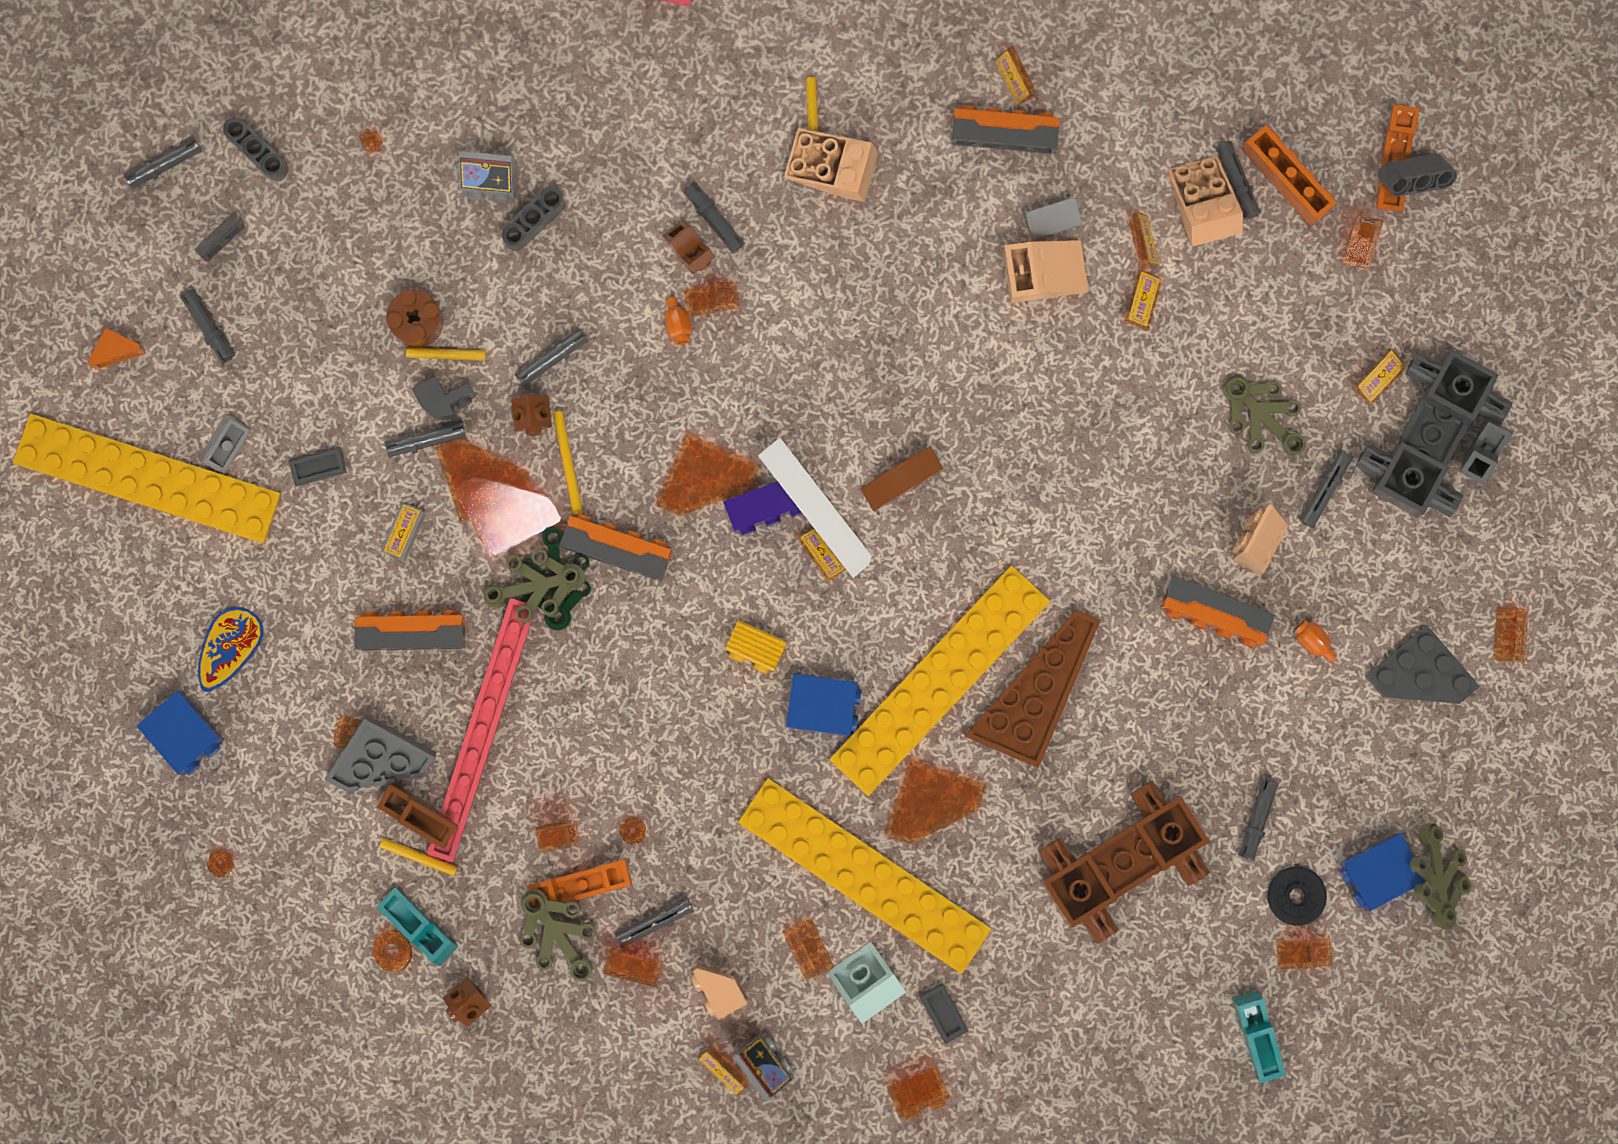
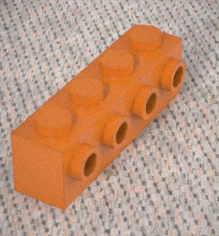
(1289, 175)

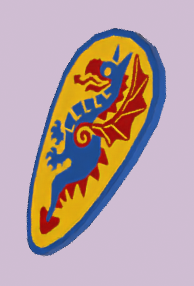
(228, 646)

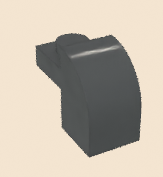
(441, 405)
(1484, 451)

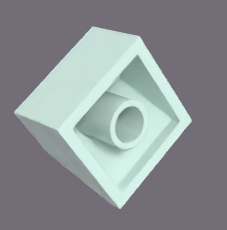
(866, 982)

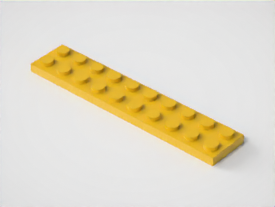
(147, 478)
(939, 680)
(864, 876)

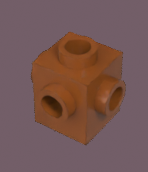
(531, 414)
(466, 1002)

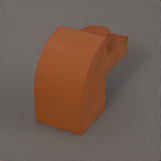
(688, 247)

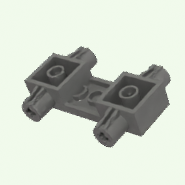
(1434, 433)

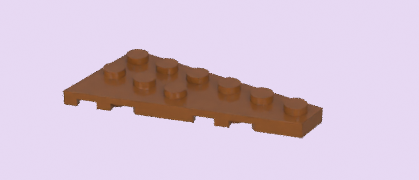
(1031, 706)

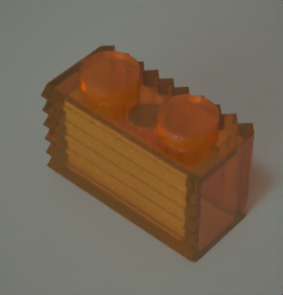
(557, 836)
(633, 967)
(918, 1092)

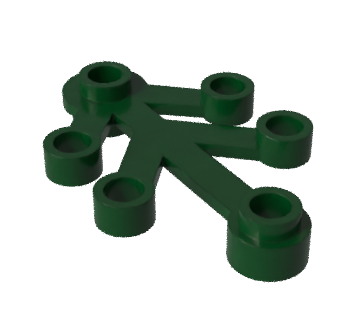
(575, 597)

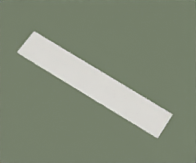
(816, 507)

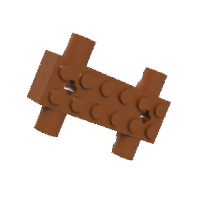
(1124, 861)

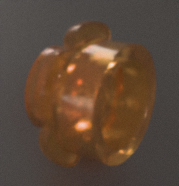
(371, 141)
(625, 831)
(215, 858)

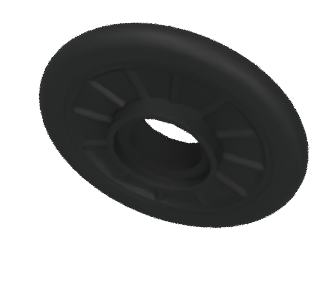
(1314, 896)

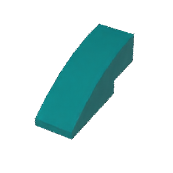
(417, 927)
(1259, 1036)

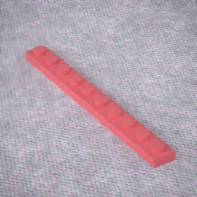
(483, 726)

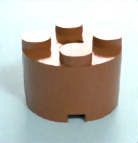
(415, 304)

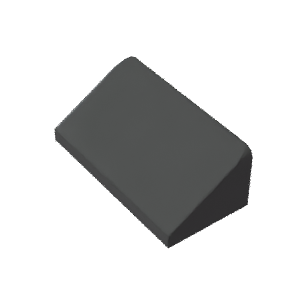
(219, 238)

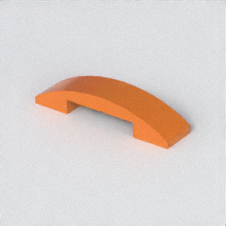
(1397, 146)
(585, 883)

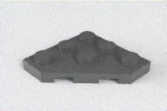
(1423, 672)
(378, 757)

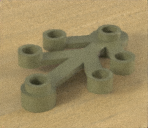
(1260, 413)
(538, 586)
(1443, 907)
(555, 930)

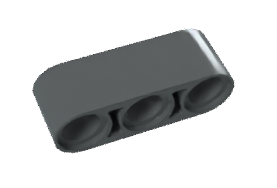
(249, 139)
(1417, 175)
(536, 206)

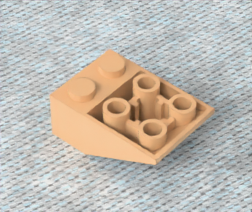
(832, 164)
(1206, 201)
(1044, 270)
(1261, 540)

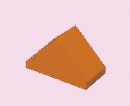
(113, 349)

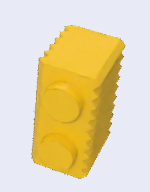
(756, 647)

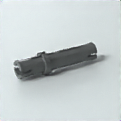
(166, 161)
(1240, 184)
(707, 209)
(211, 332)
(551, 357)
(413, 443)
(1341, 462)
(1258, 819)
(627, 937)

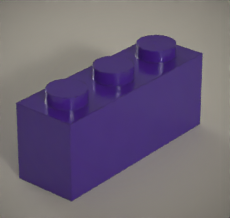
(760, 507)

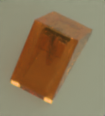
(1304, 953)

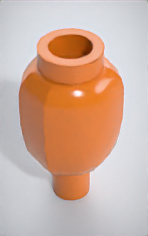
(677, 322)
(1314, 640)

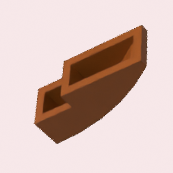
(902, 478)
(417, 815)

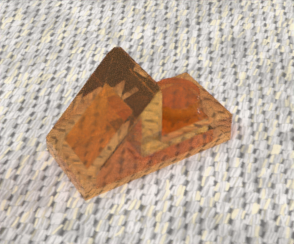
(1362, 241)
(712, 299)

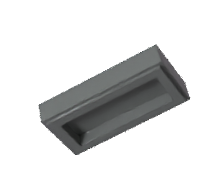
(317, 466)
(943, 1013)

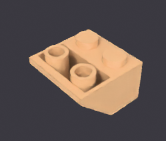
(722, 991)

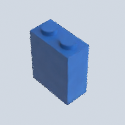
(823, 705)
(180, 733)
(1380, 873)

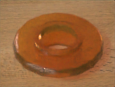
(381, 954)

